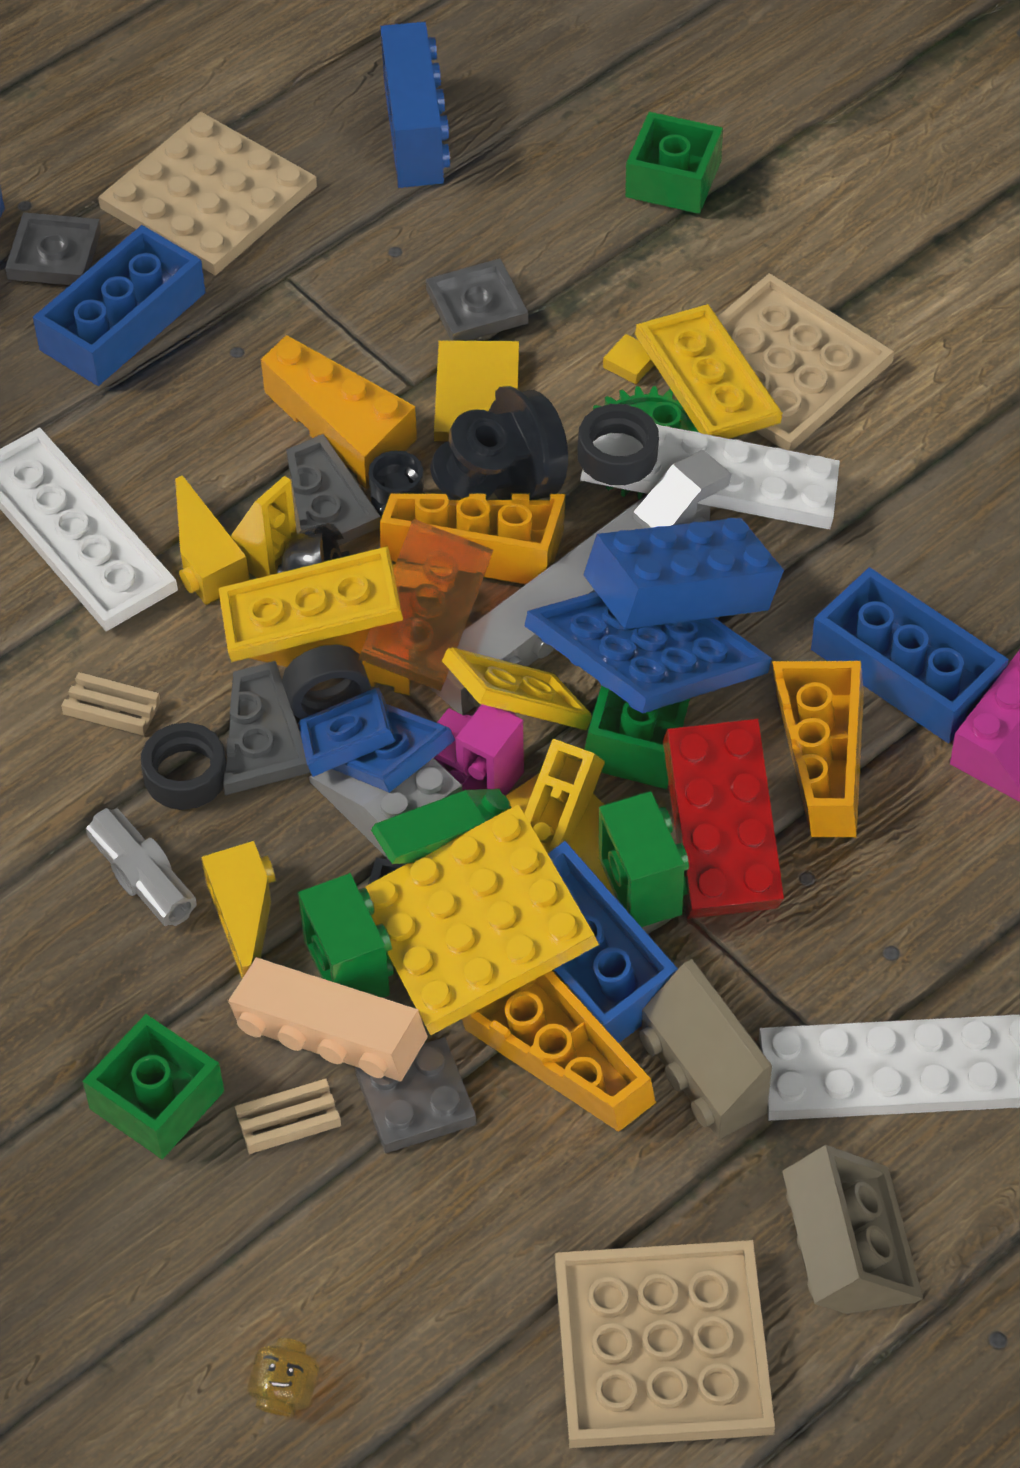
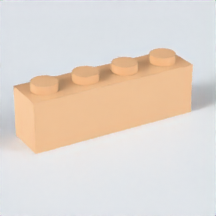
(328, 1019)

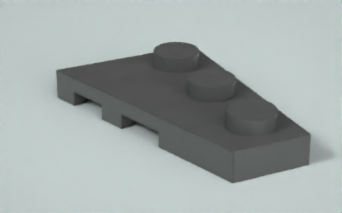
(328, 491)
(263, 731)

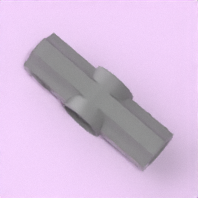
(141, 867)

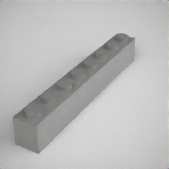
(502, 630)

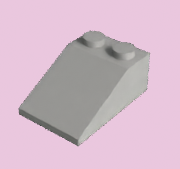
(369, 805)

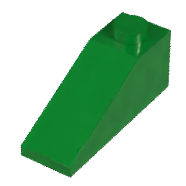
(431, 826)

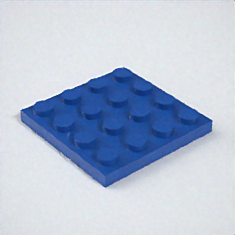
(647, 663)

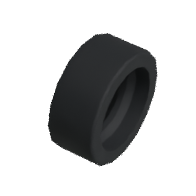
(618, 469)
(318, 666)
(182, 738)

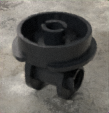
(504, 450)

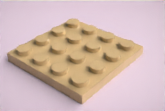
(208, 191)
(802, 356)
(663, 1344)

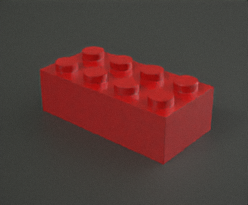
(723, 818)

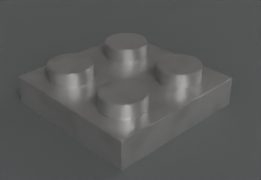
(52, 248)
(477, 301)
(422, 1105)

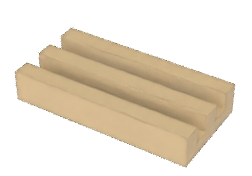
(114, 698)
(284, 1109)

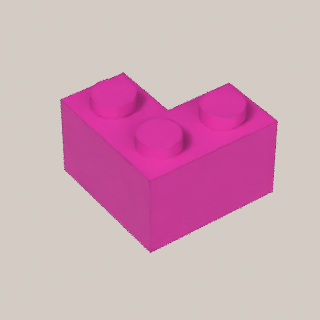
(485, 748)

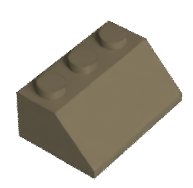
(706, 1052)
(850, 1232)

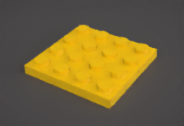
(478, 919)

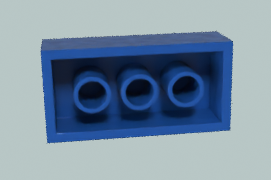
(415, 104)
(119, 305)
(682, 572)
(907, 652)
(626, 965)

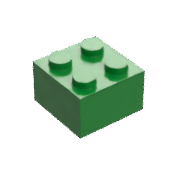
(674, 162)
(632, 740)
(642, 858)
(344, 936)
(153, 1086)

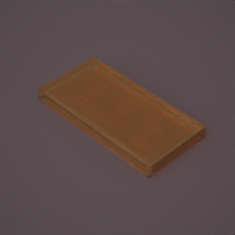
(436, 591)

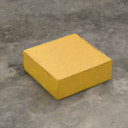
(628, 359)

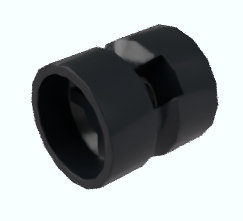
(394, 474)

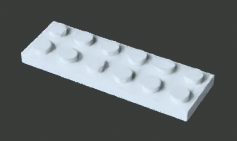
(762, 480)
(78, 532)
(893, 1067)

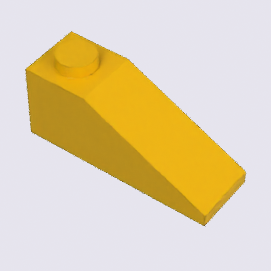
(267, 529)
(206, 549)
(562, 792)
(242, 898)

